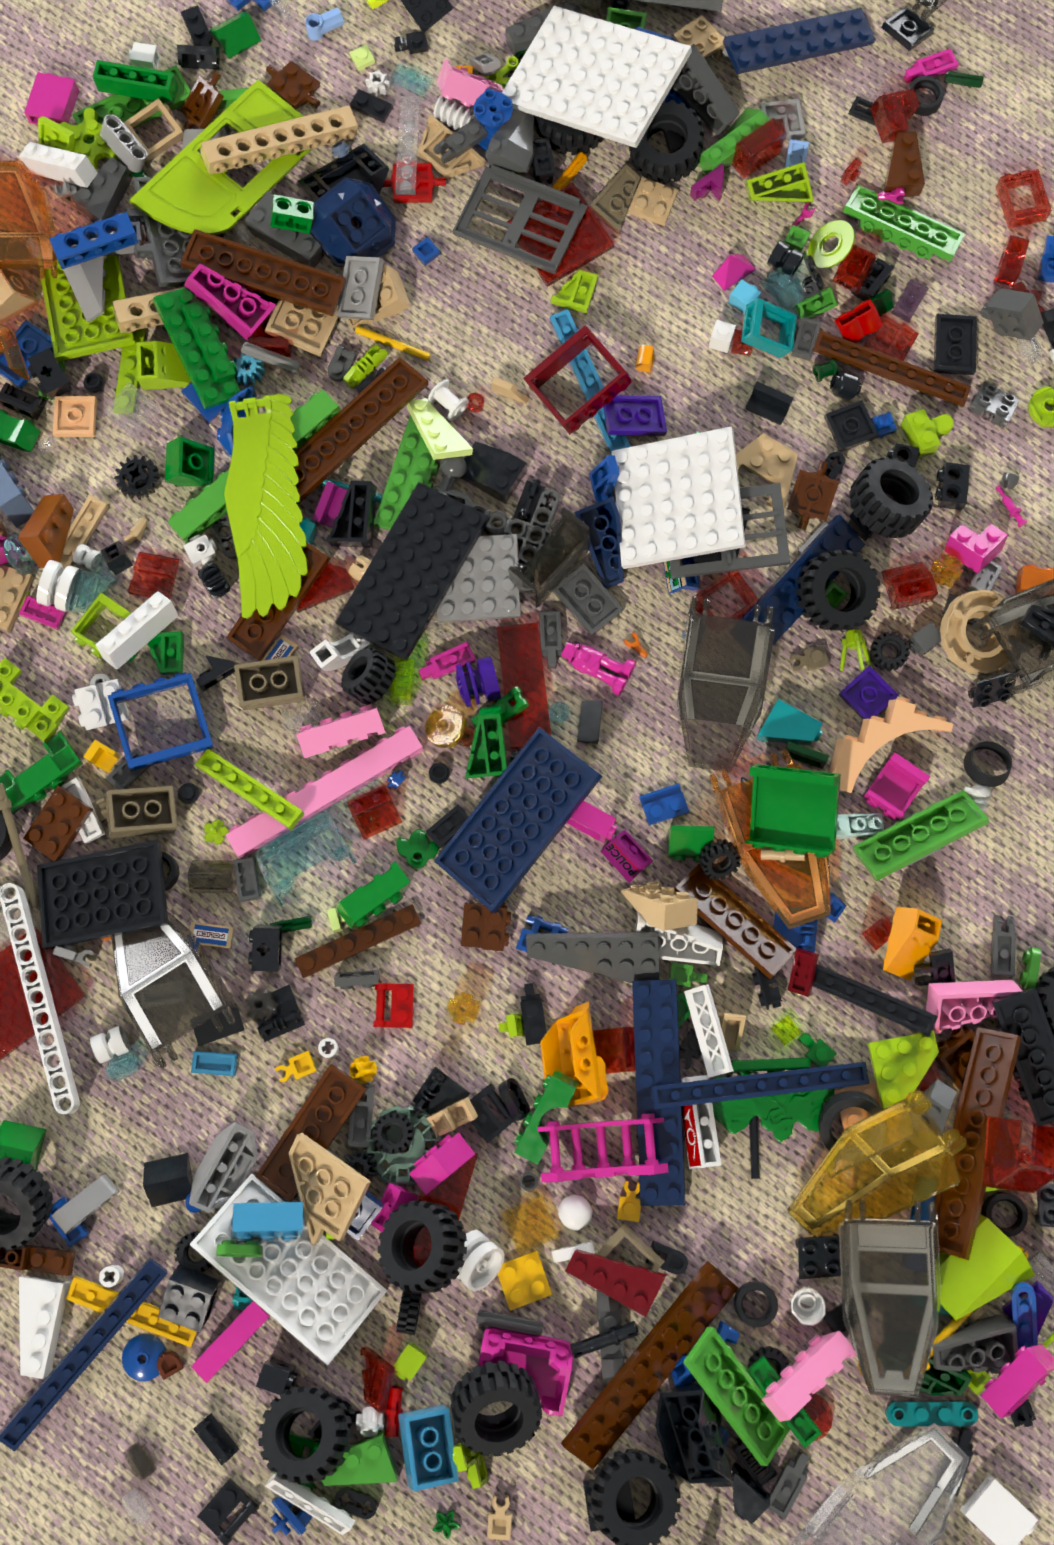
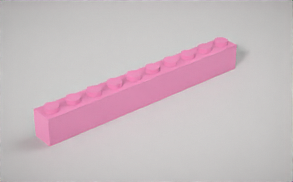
(329, 789)

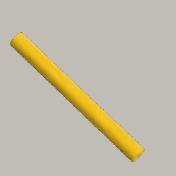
(392, 343)

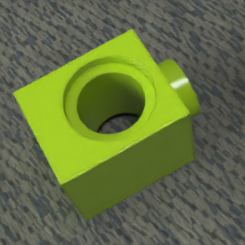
(409, 1361)

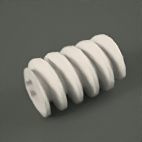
(451, 114)

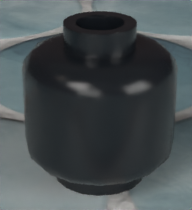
(845, 385)

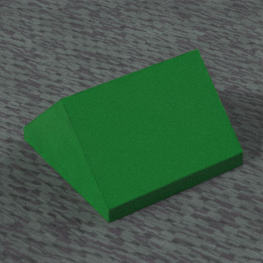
(236, 34)

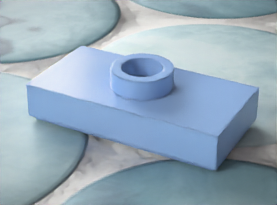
(796, 152)

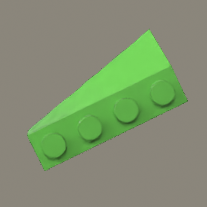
(723, 150)

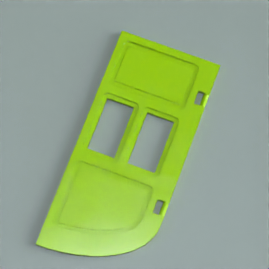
(192, 199)

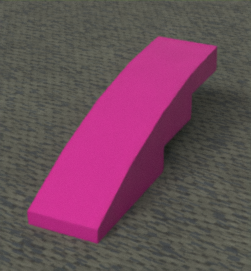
(230, 1341)

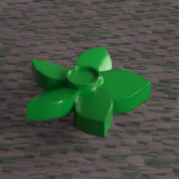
(445, 1523)

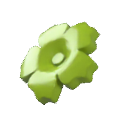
(215, 832)

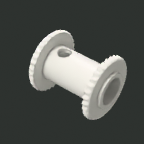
(448, 400)

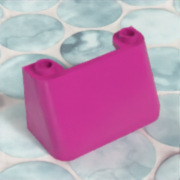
(543, 1358)

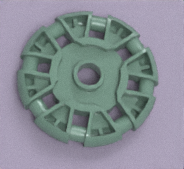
(402, 1160)

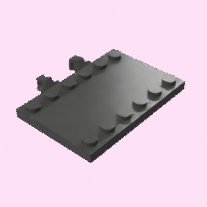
(163, 244)

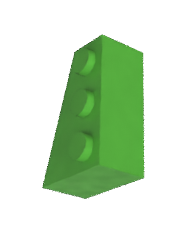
(366, 1463)

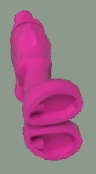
(588, 661)

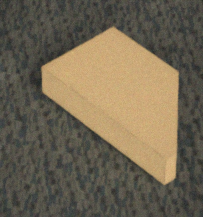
(508, 389)

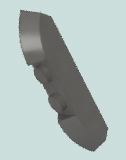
(608, 1316)

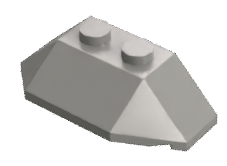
(224, 1167)

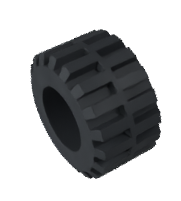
(368, 675)

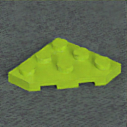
(901, 1065)

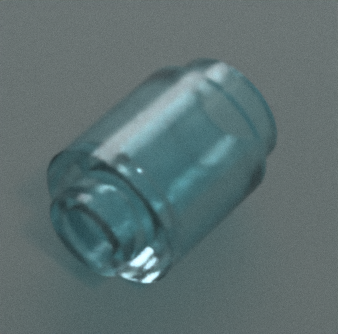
(122, 1067)

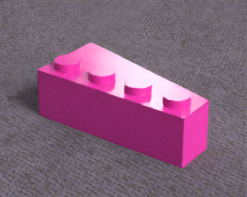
(233, 304)

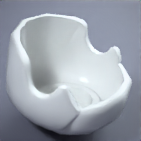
(575, 1212)
(810, 1297)

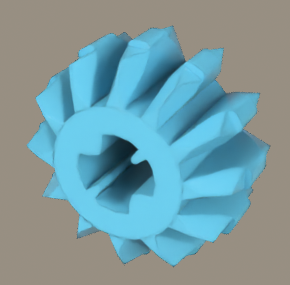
(255, 372)

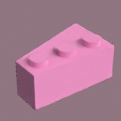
(463, 85)

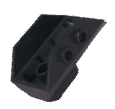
(691, 1436)

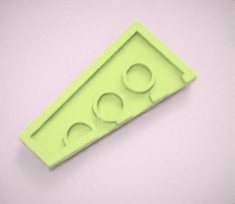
(436, 431)

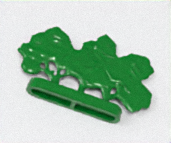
(776, 1111)

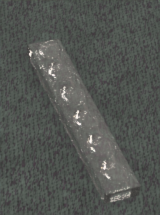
(407, 146)

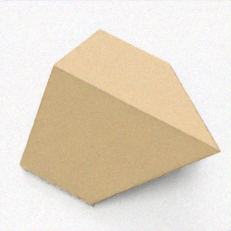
(732, 1028)

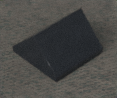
(167, 1179)

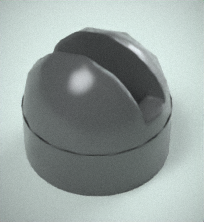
(1010, 480)
(527, 1177)

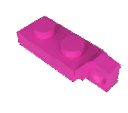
(932, 66)
(446, 662)

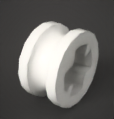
(323, 1043)

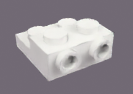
(95, 704)

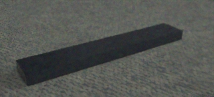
(874, 1001)

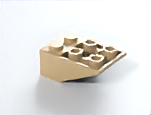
(391, 297)
(662, 905)

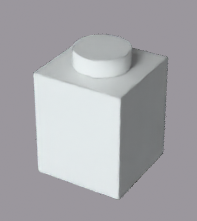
(144, 56)
(722, 336)

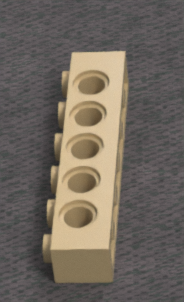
(143, 305)

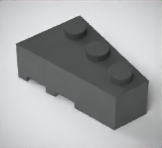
(104, 192)
(942, 1100)

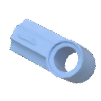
(319, 24)

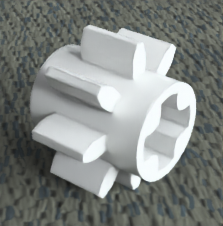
(377, 83)
(369, 1422)

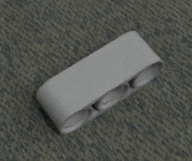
(123, 143)
(85, 1203)

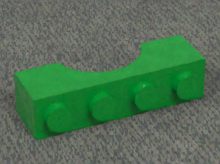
(557, 1094)

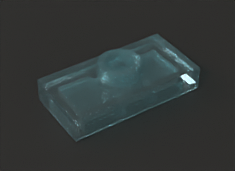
(411, 80)

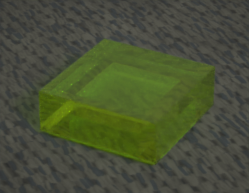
(785, 1030)

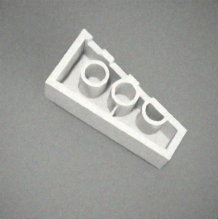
(686, 943)
(41, 1315)

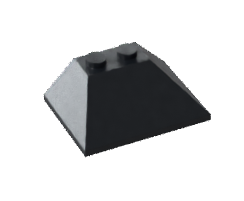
(358, 164)

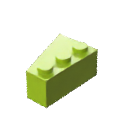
(783, 185)

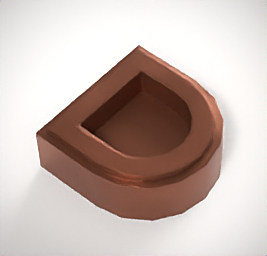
(169, 1364)

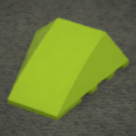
(991, 1271)

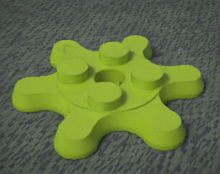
(90, 128)

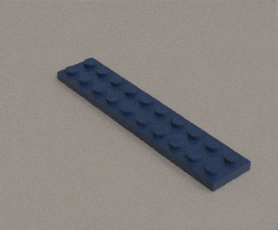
(655, 1065)

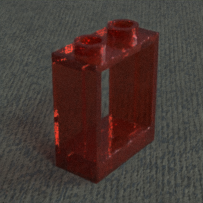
(758, 148)
(1025, 216)
(739, 586)

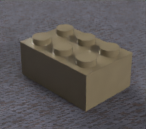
(270, 683)
(141, 811)

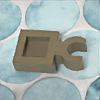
(813, 658)

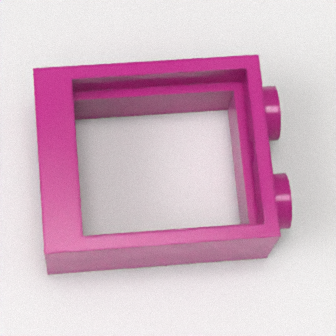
(593, 822)

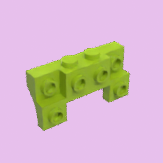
(39, 720)

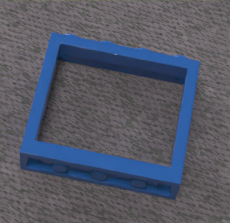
(142, 690)

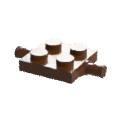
(293, 85)
(202, 102)
(813, 495)

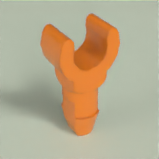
(636, 645)

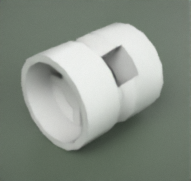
(109, 1044)

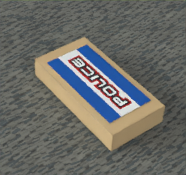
(281, 648)
(213, 935)

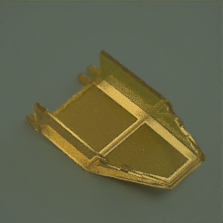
(882, 1160)

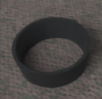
(981, 777)

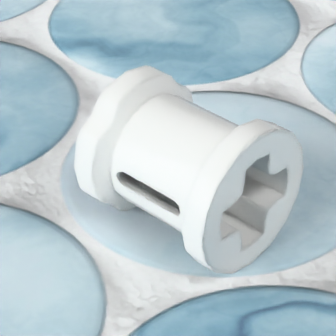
(105, 1273)

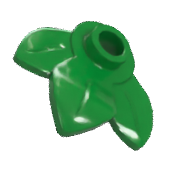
(417, 845)

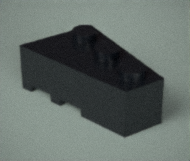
(356, 518)

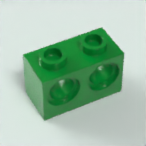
(291, 214)

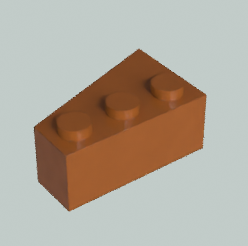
(47, 529)

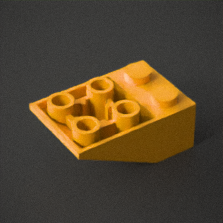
(910, 941)

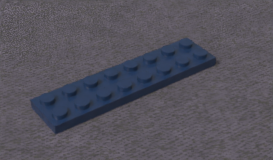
(798, 40)
(782, 592)

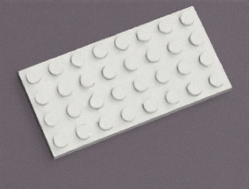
(301, 1285)

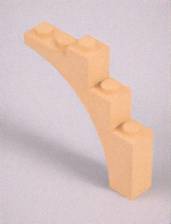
(899, 719)

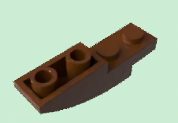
(38, 1259)

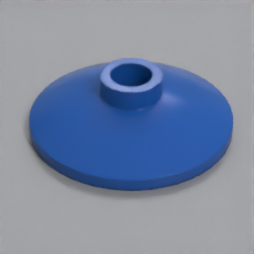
(142, 1345)

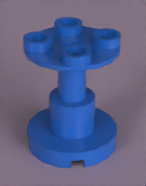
(492, 111)

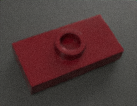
(803, 972)

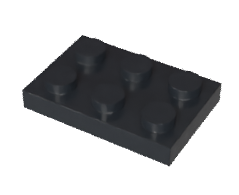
(955, 344)

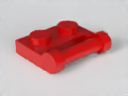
(401, 1005)

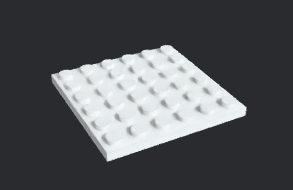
(679, 498)

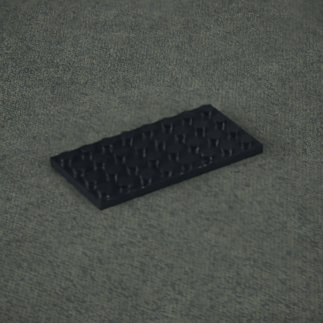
(412, 571)

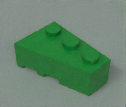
(488, 745)
(374, 897)

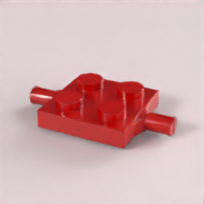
(424, 185)

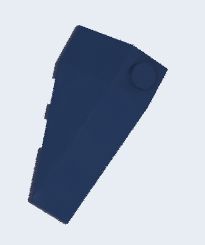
(604, 539)

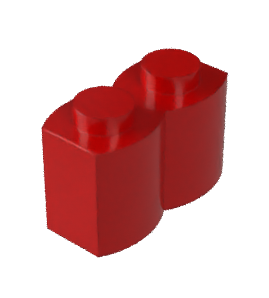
(859, 322)

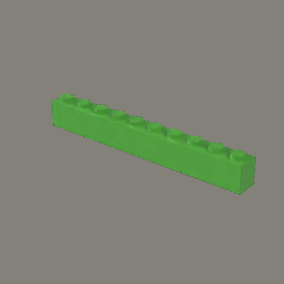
(210, 505)

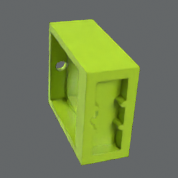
(91, 615)

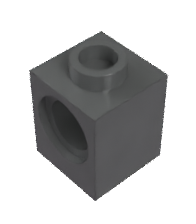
(924, 640)

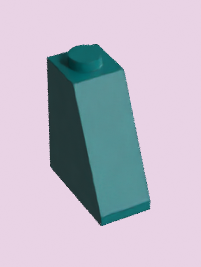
(789, 725)

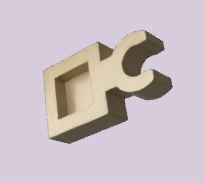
(499, 1522)

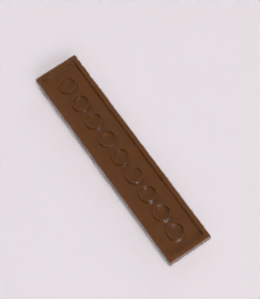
(356, 424)
(982, 1096)
(649, 1365)

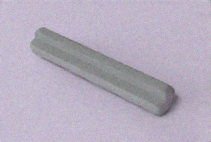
(270, 357)

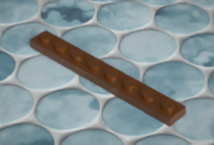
(891, 368)

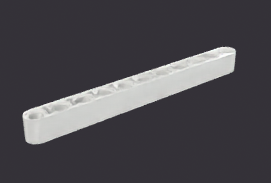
(47, 1005)

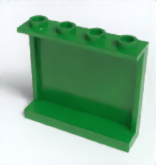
(794, 810)

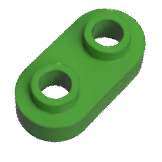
(1029, 976)
(230, 1249)

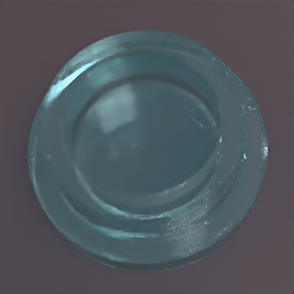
(559, 711)

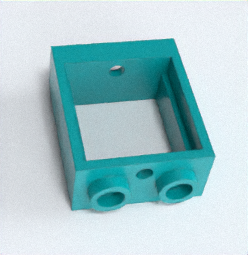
(752, 323)

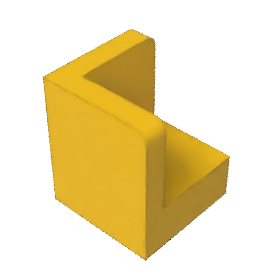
(102, 756)

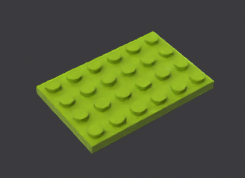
(68, 327)

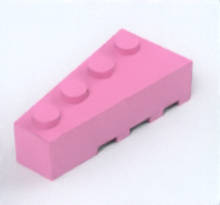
(340, 730)
(965, 1001)
(807, 1374)

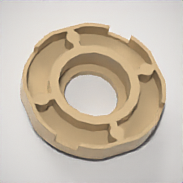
(954, 639)

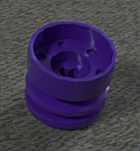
(478, 681)

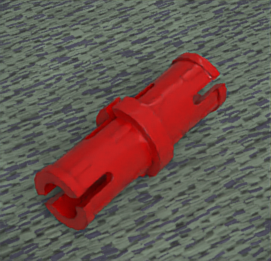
(393, 1410)

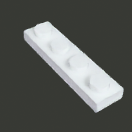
(310, 1503)

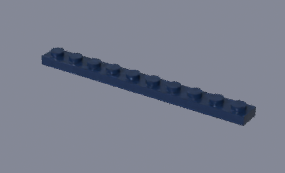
(759, 1085)
(82, 1354)

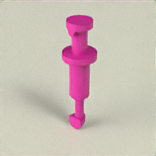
(1014, 511)

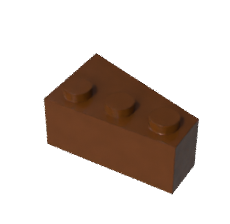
(905, 165)

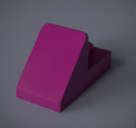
(711, 182)

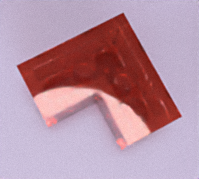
(892, 111)

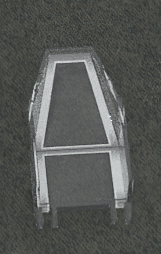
(894, 1497)

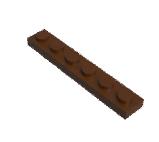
(357, 941)

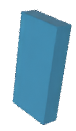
(214, 1063)

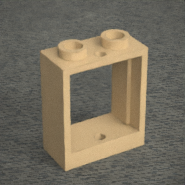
(165, 143)

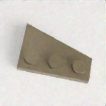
(615, 198)

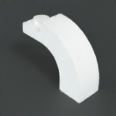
(338, 654)

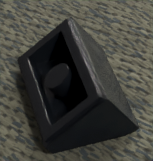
(590, 721)

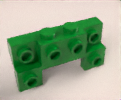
(43, 775)

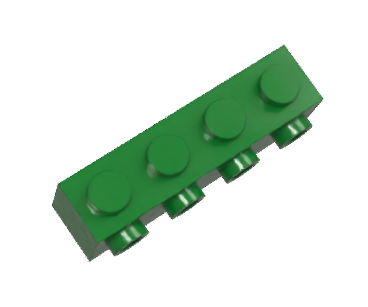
(135, 81)

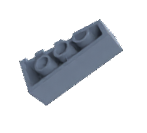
(13, 497)

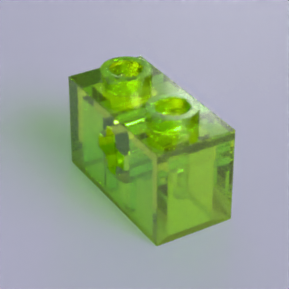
(403, 684)

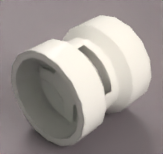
(87, 557)

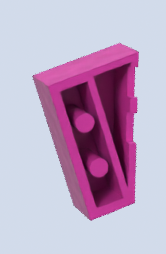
(1018, 1379)

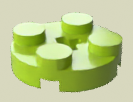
(1037, 408)

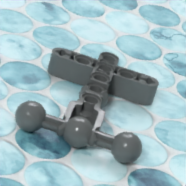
(455, 468)

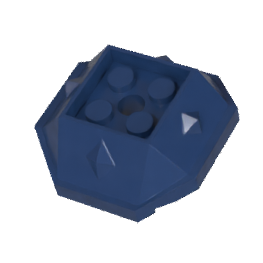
(333, 225)

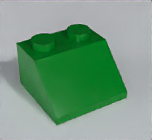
(189, 463)
(688, 841)
(21, 1142)

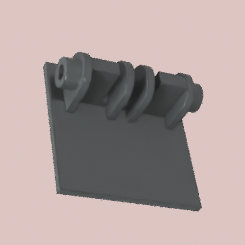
(994, 402)

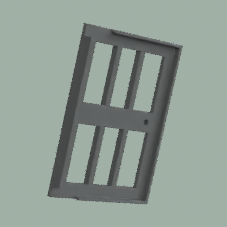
(525, 211)
(729, 561)

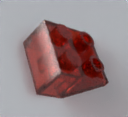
(909, 585)

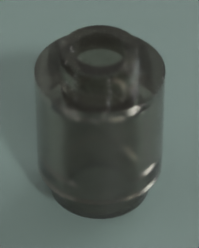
(140, 1460)

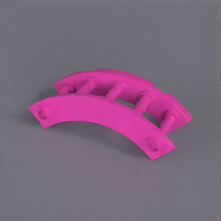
(603, 1168)

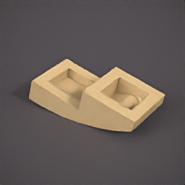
(452, 1117)

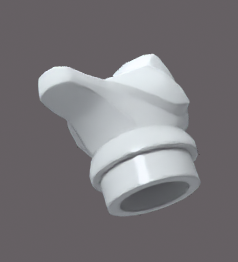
(980, 795)

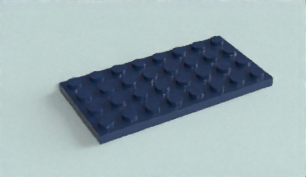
(517, 819)

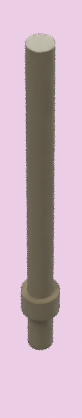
(5, 805)

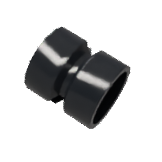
(785, 258)

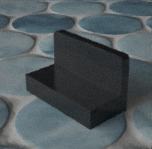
(769, 403)

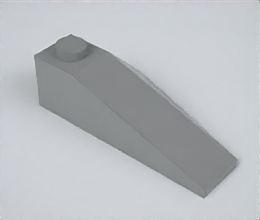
(87, 285)

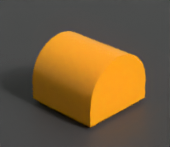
(645, 358)

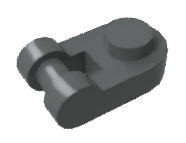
(338, 369)

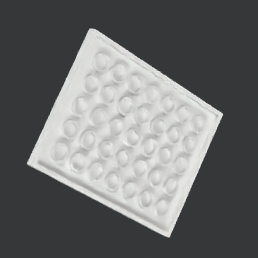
(596, 75)

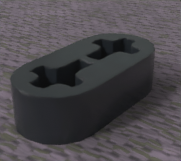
(833, 472)
(514, 1099)
(356, 1496)

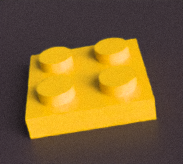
(524, 1280)

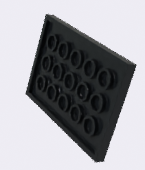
(102, 894)

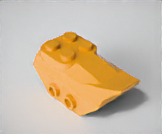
(572, 1051)

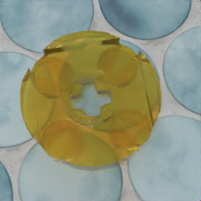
(454, 732)

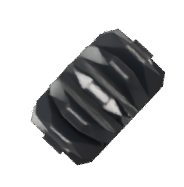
(213, 581)
(353, 1163)

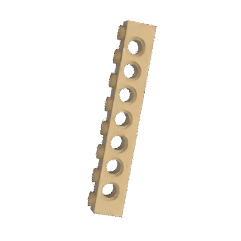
(313, 130)

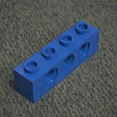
(88, 249)

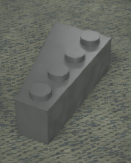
(704, 93)

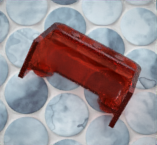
(1012, 1164)

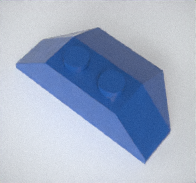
(225, 433)

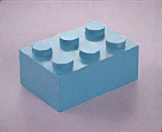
(267, 1221)
(428, 1447)

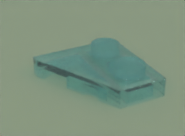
(87, 589)

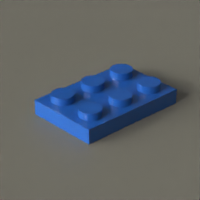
(31, 342)

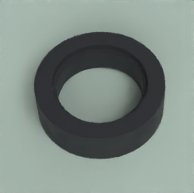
(838, 1103)

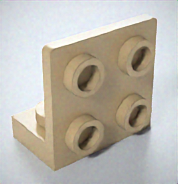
(703, 35)

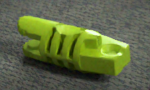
(365, 366)

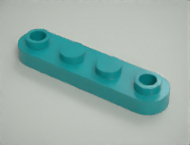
(929, 1412)

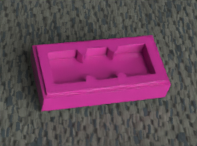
(42, 614)

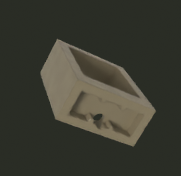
(625, 1231)

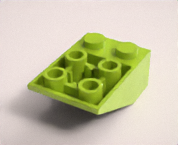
(160, 366)

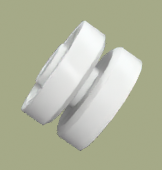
(56, 585)
(481, 1261)

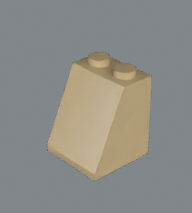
(14, 295)

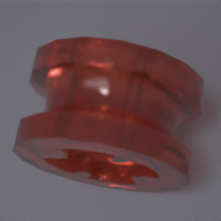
(471, 407)

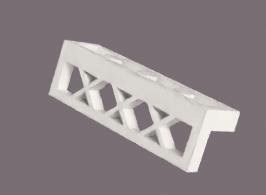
(708, 1031)

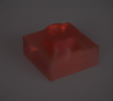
(852, 172)

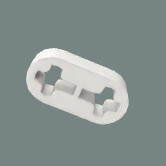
(566, 1253)

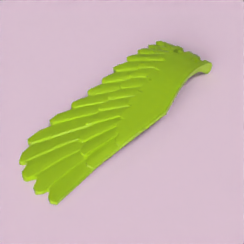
(263, 504)

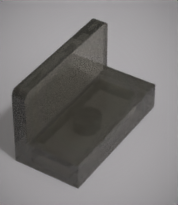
(210, 876)

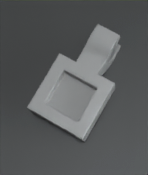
(69, 952)

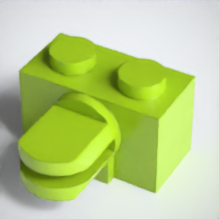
(925, 432)

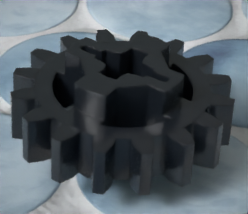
(139, 485)

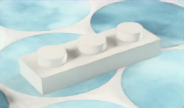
(92, 827)

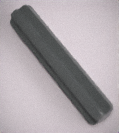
(509, 1322)

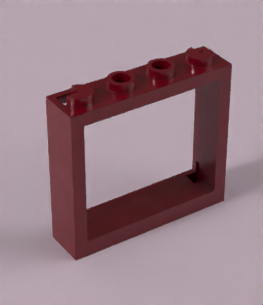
(561, 358)

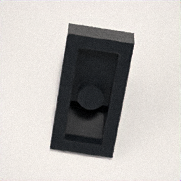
(116, 558)
(221, 670)

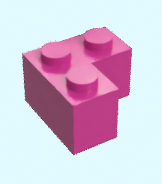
(974, 549)
(441, 1162)

